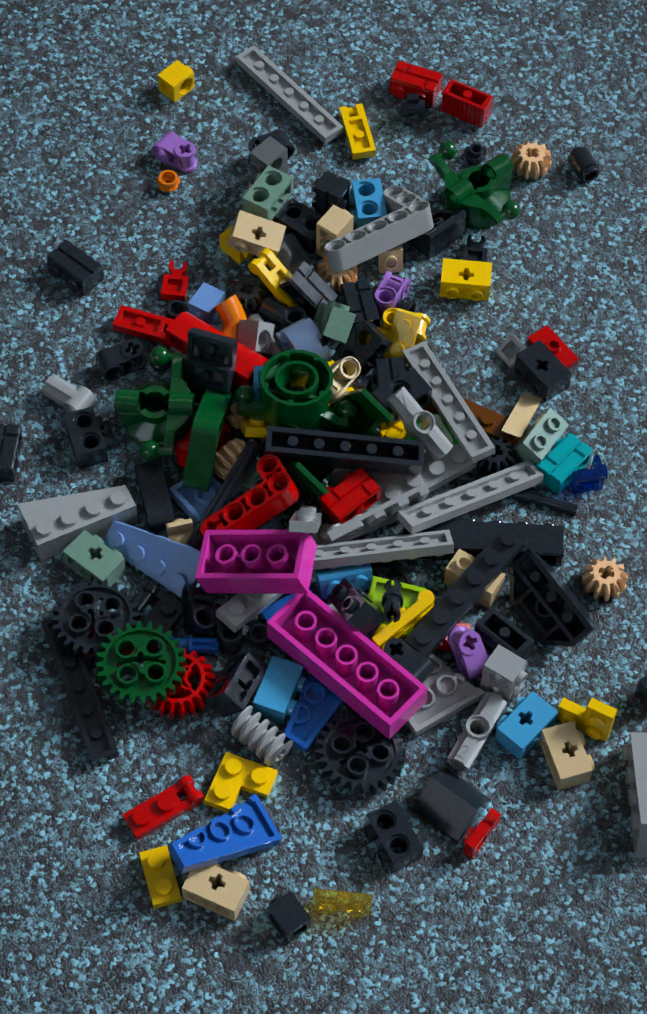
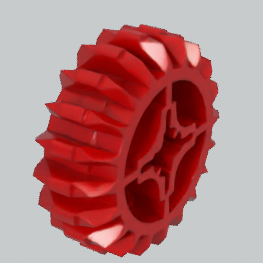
(188, 698)

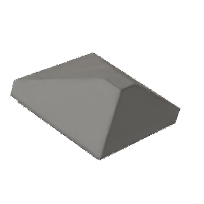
(508, 350)

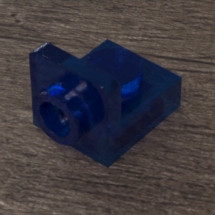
(589, 479)

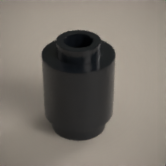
(583, 164)

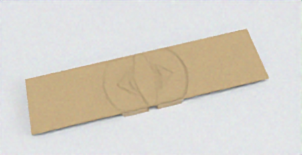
(521, 414)

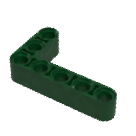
(204, 438)

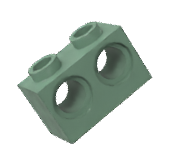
(268, 193)
(334, 320)

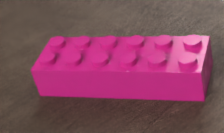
(347, 662)

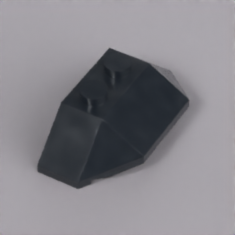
(547, 603)

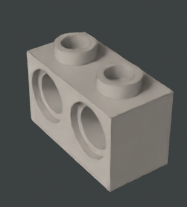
(504, 674)

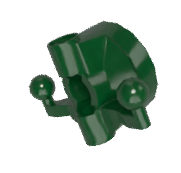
(478, 190)
(295, 393)
(157, 431)

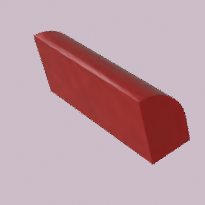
(246, 358)

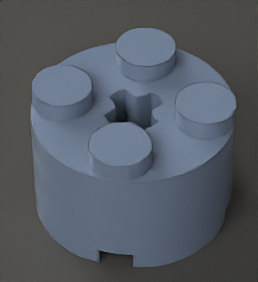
(303, 336)

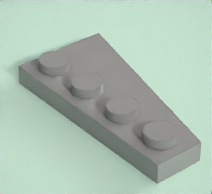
(374, 518)

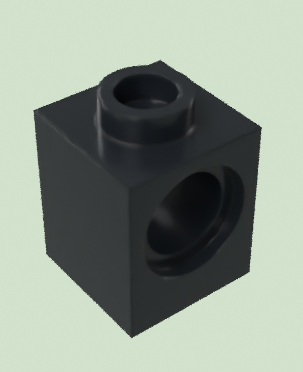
(288, 916)

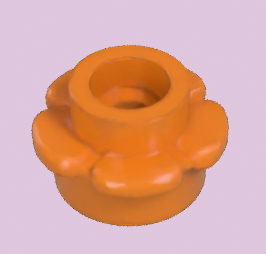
(168, 181)

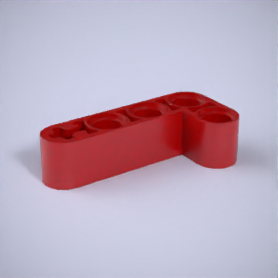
(260, 502)

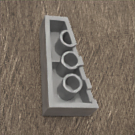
(61, 519)
(636, 775)

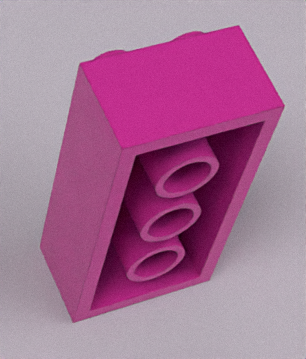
(256, 561)

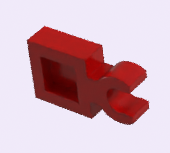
(175, 284)
(475, 838)

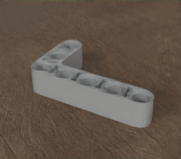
(406, 219)

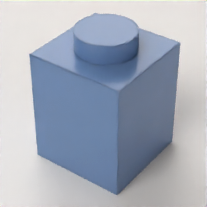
(204, 301)

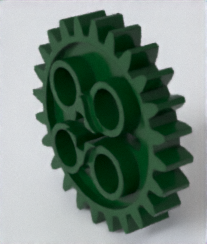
(142, 687)

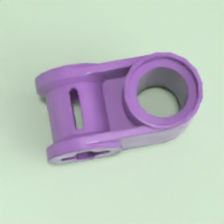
(176, 152)
(390, 291)
(468, 651)

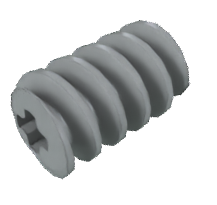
(259, 738)

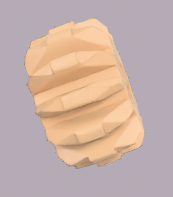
(531, 160)
(336, 278)
(227, 456)
(614, 580)

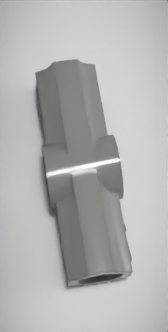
(408, 411)
(470, 744)

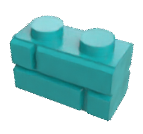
(564, 458)

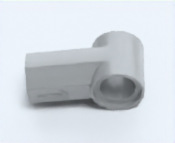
(68, 395)

